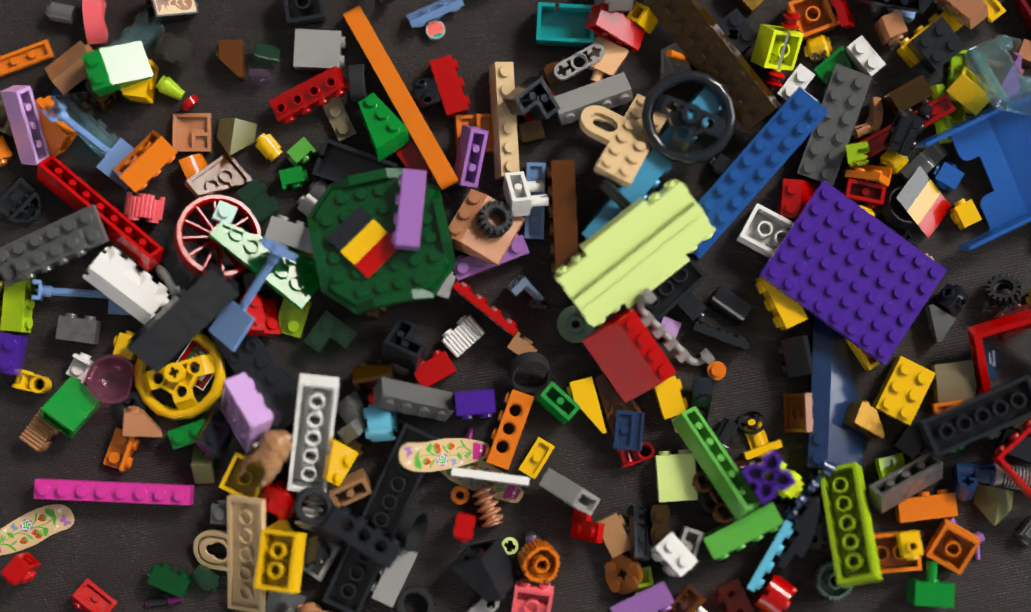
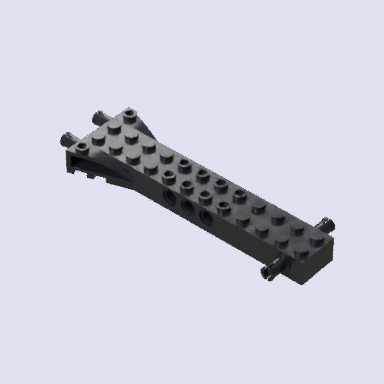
(252, 355)

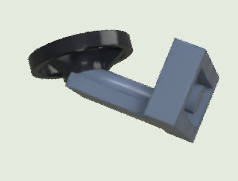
(520, 283)

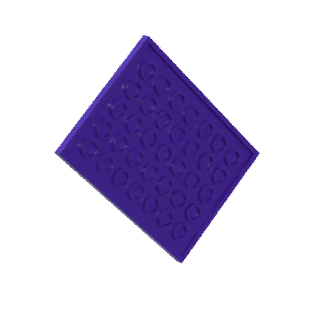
(853, 272)

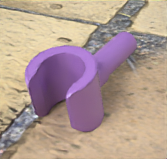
(982, 539)

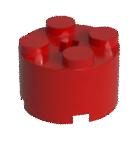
(278, 499)
(774, 594)

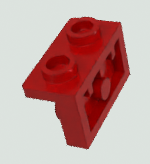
(92, 598)

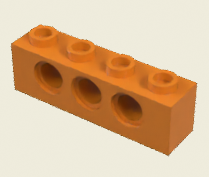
(504, 459)

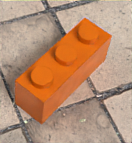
(927, 506)

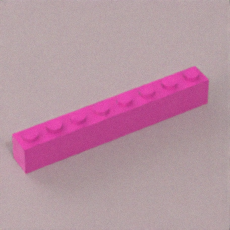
(114, 491)

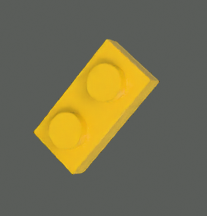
(536, 458)

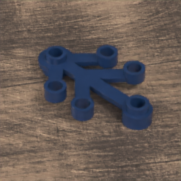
(827, 469)

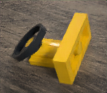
(756, 435)

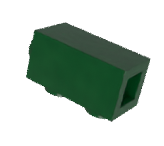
(169, 580)

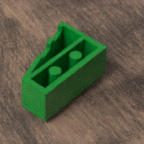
(382, 126)

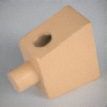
(611, 62)

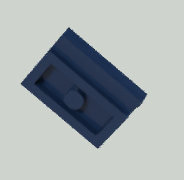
(629, 430)

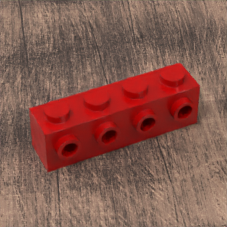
(309, 95)

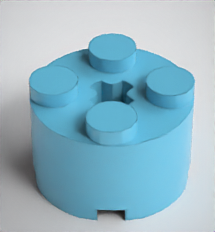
(380, 423)

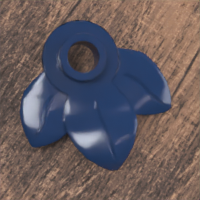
(992, 357)

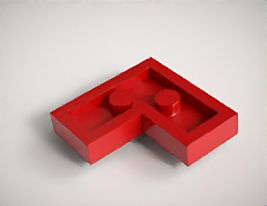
(584, 528)

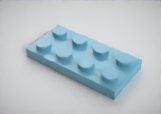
(775, 549)

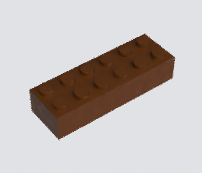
(562, 212)

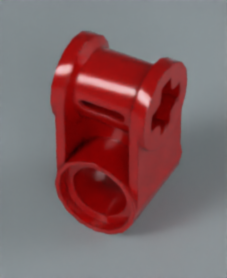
(634, 456)

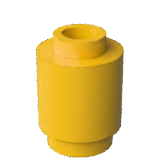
(268, 147)

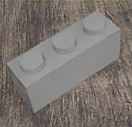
(393, 579)

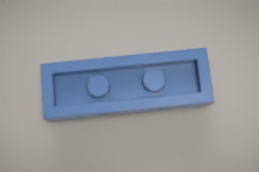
(433, 11)

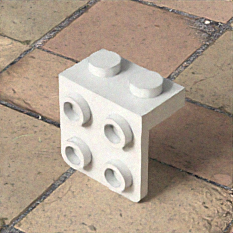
(673, 556)

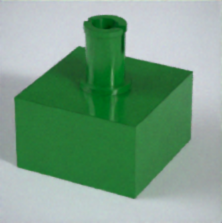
(930, 590)

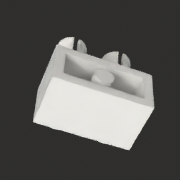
(518, 192)

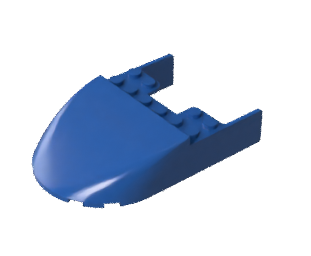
(1004, 150)

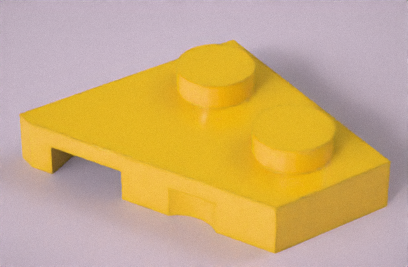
(338, 462)

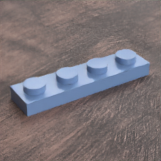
(535, 221)

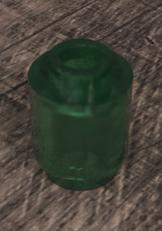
(266, 53)
(205, 578)

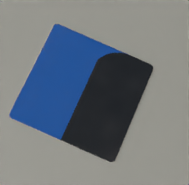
(79, 88)

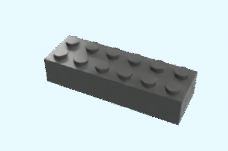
(828, 140)

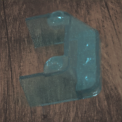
(1000, 75)

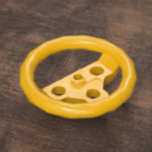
(186, 406)

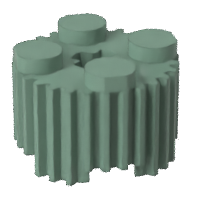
(823, 574)

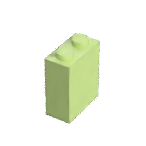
(675, 476)

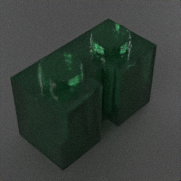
(258, 200)

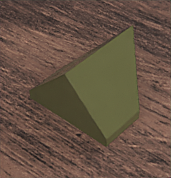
(235, 134)
(993, 502)

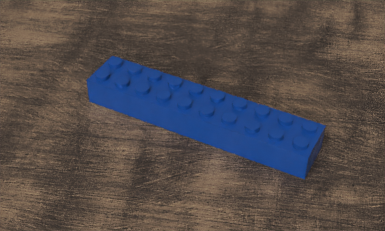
(759, 162)

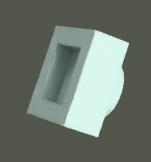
(224, 212)

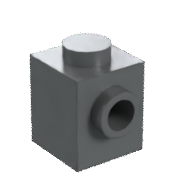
(219, 512)

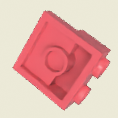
(532, 596)

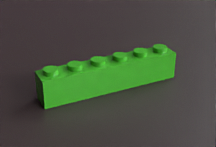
(716, 463)

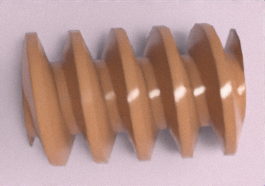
(487, 506)

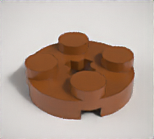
(613, 574)

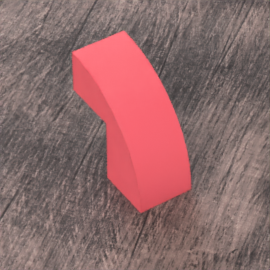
(94, 21)

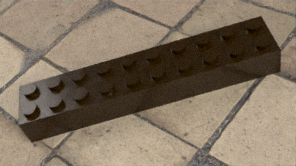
(717, 56)

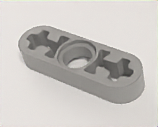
(593, 59)

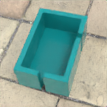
(563, 26)

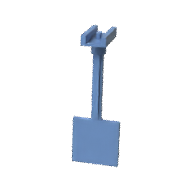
(112, 155)
(48, 291)
(233, 320)

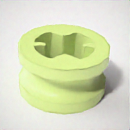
(514, 543)

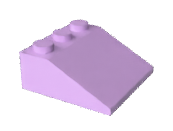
(245, 410)

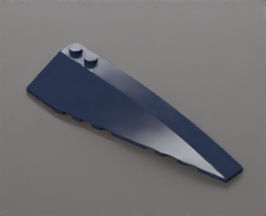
(832, 393)

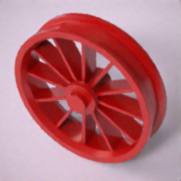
(178, 240)

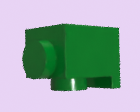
(293, 177)

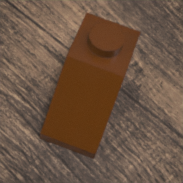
(232, 56)

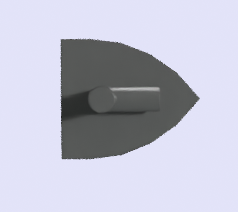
(283, 601)

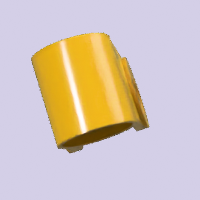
(29, 382)

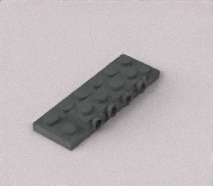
(52, 246)

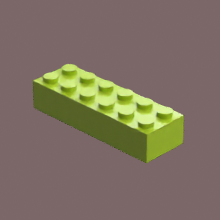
(850, 526)

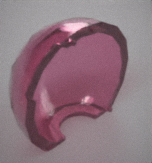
(110, 378)

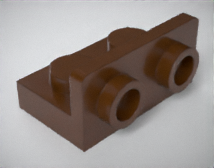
(687, 601)

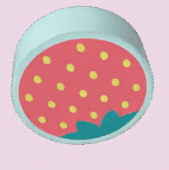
(435, 29)

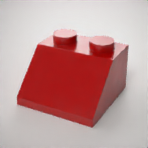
(794, 196)

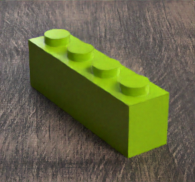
(18, 307)

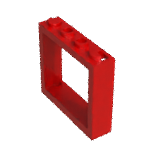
(985, 329)
(1002, 450)

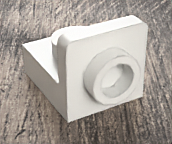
(79, 366)

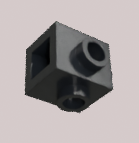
(425, 92)
(952, 299)

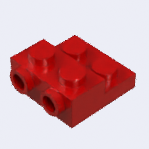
(265, 315)

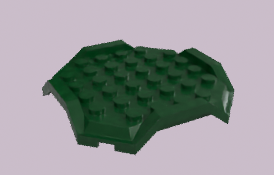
(406, 273)

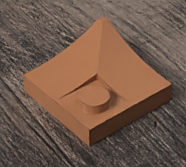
(192, 132)

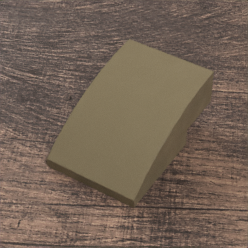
(953, 381)

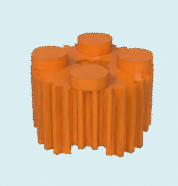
(532, 554)

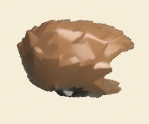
(271, 452)

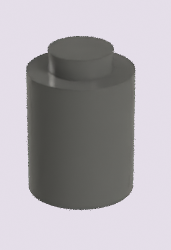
(61, 13)

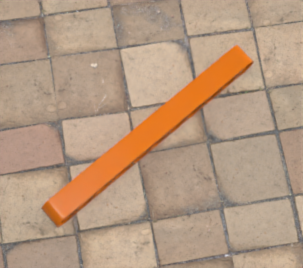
(400, 97)

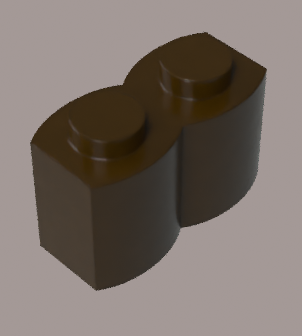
(659, 517)

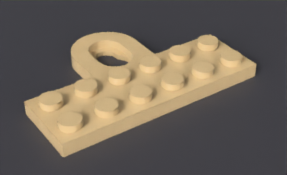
(626, 145)
(242, 539)

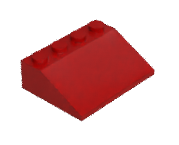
(628, 355)

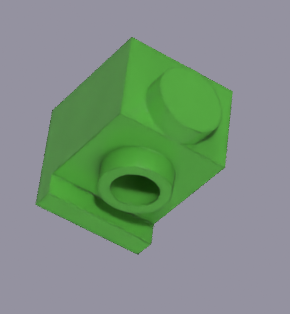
(301, 152)

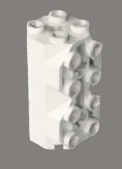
(126, 285)

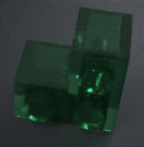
(327, 329)

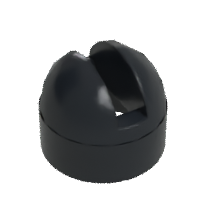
(925, 112)

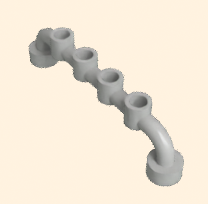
(670, 341)

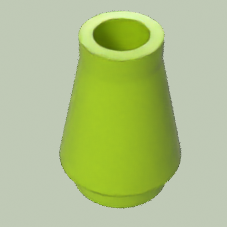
(169, 88)

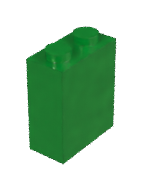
(70, 407)

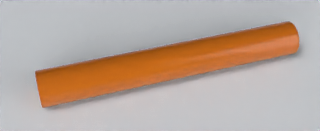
(678, 56)

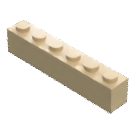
(503, 122)

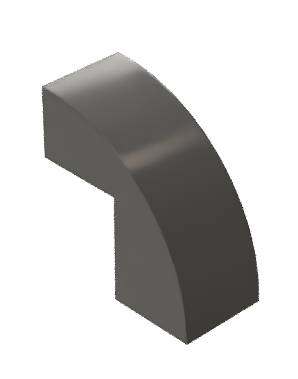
(351, 411)

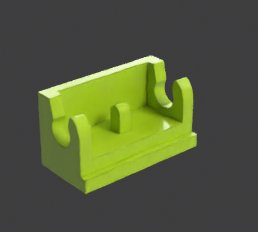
(856, 153)

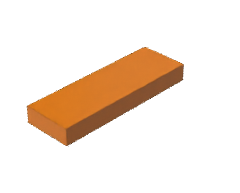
(25, 58)

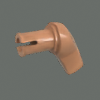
(873, 121)

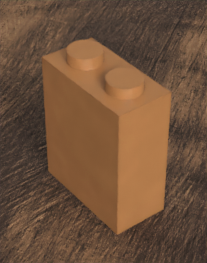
(69, 68)

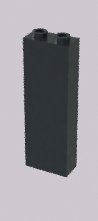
(183, 316)

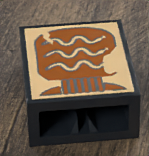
(171, 10)

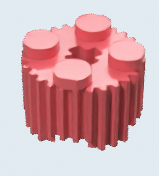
(144, 206)

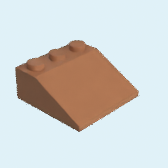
(466, 234)

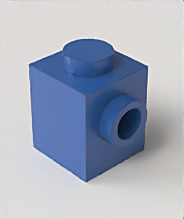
(946, 176)

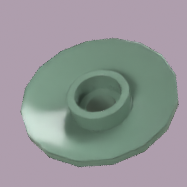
(565, 327)

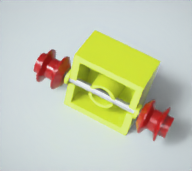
(778, 48)

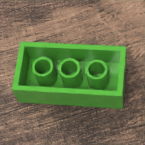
(738, 532)

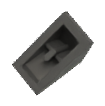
(938, 322)

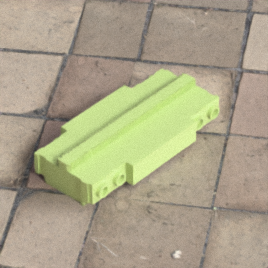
(634, 252)

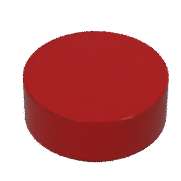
(189, 103)

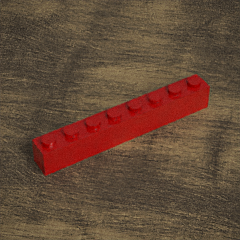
(118, 227)

